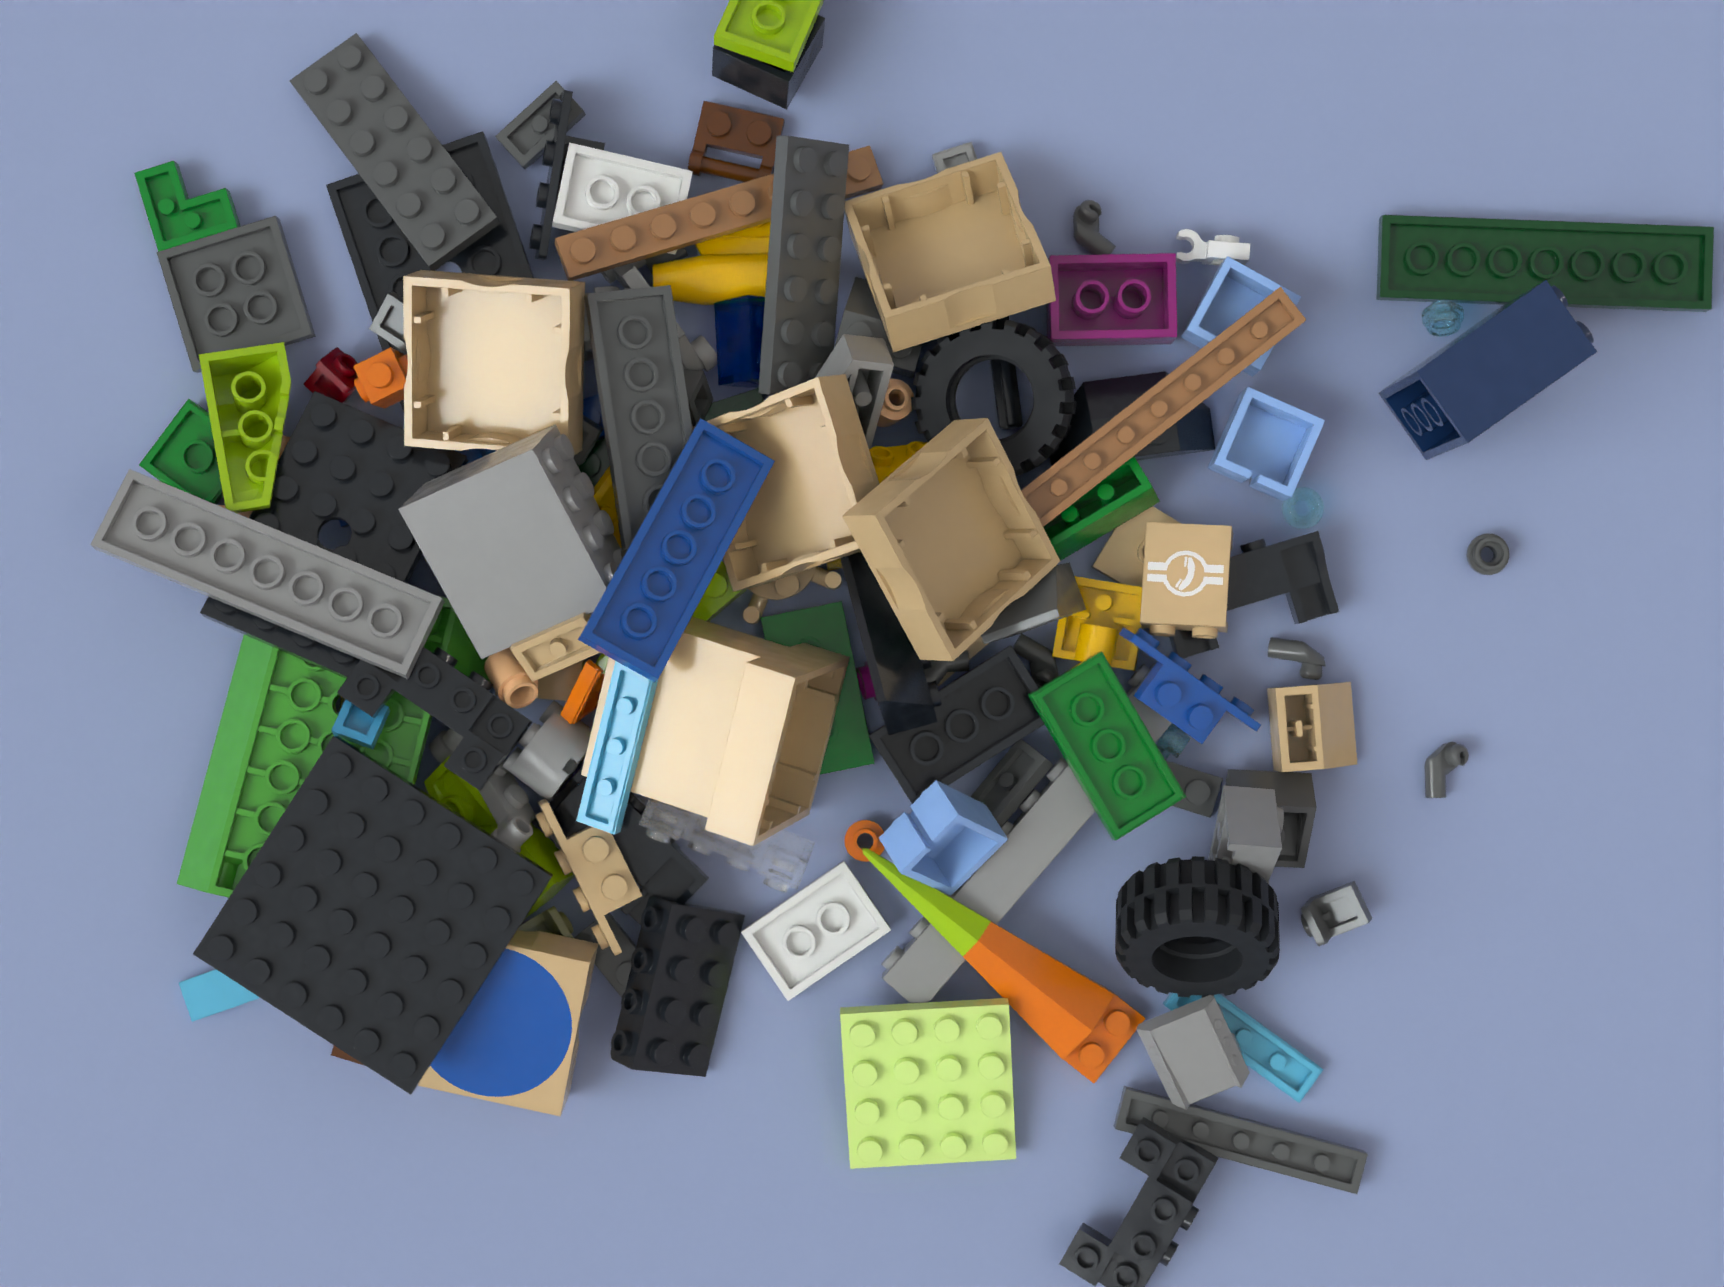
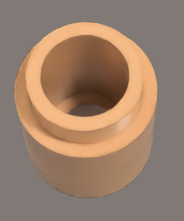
(896, 403)
(510, 679)

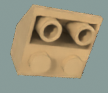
(1312, 727)

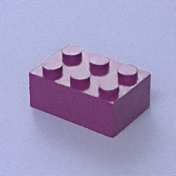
(1113, 300)

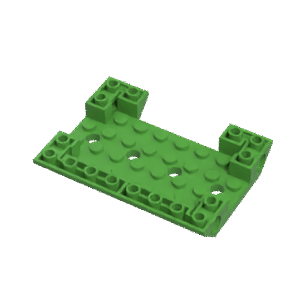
(272, 737)

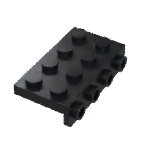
(676, 987)

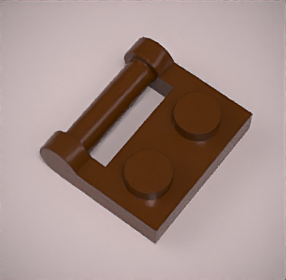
(738, 133)

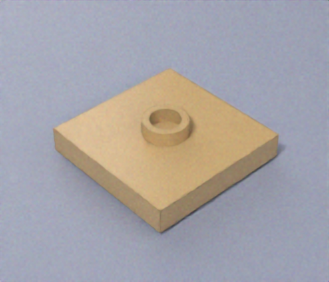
(1124, 551)

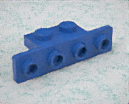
(1181, 697)

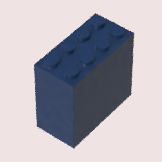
(1489, 371)

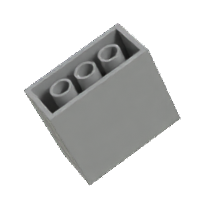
(515, 540)

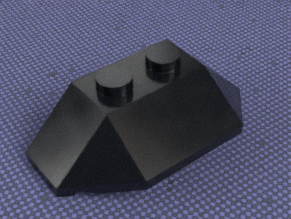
(1104, 399)

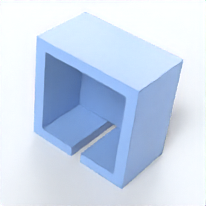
(1227, 298)
(1266, 443)
(943, 838)

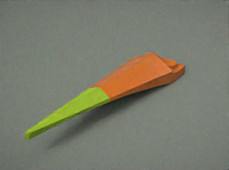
(1063, 1006)

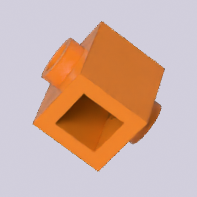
(382, 378)

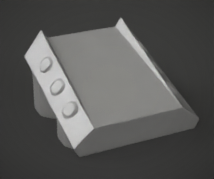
(1194, 1051)

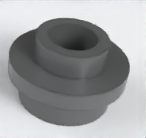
(1499, 549)

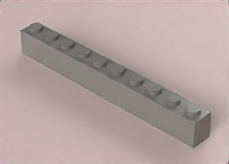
(1032, 843)

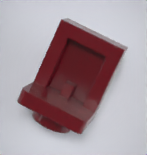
(334, 376)

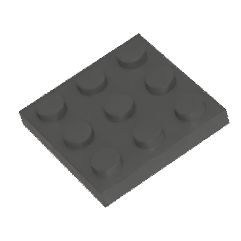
(236, 290)

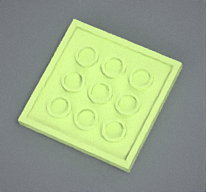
(928, 1083)

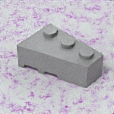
(868, 373)
(1248, 829)

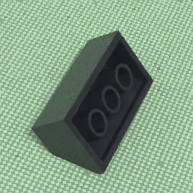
(893, 663)

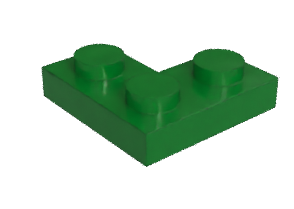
(175, 216)

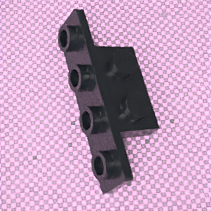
(554, 157)

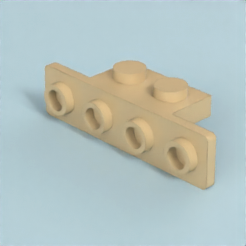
(598, 869)

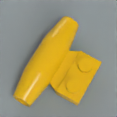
(723, 271)

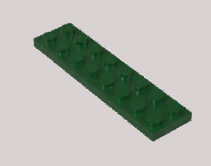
(1507, 257)

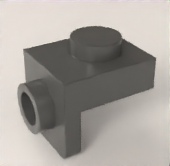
(1334, 913)

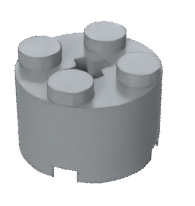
(549, 752)

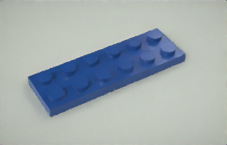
(676, 551)

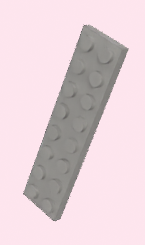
(268, 573)

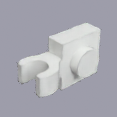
(1212, 251)

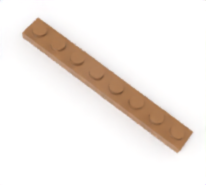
(690, 221)
(1162, 405)

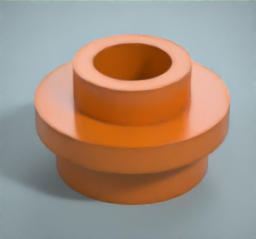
(857, 829)

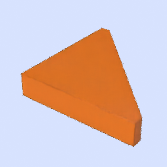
(584, 694)

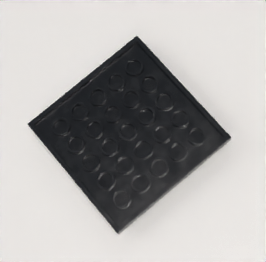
(373, 914)

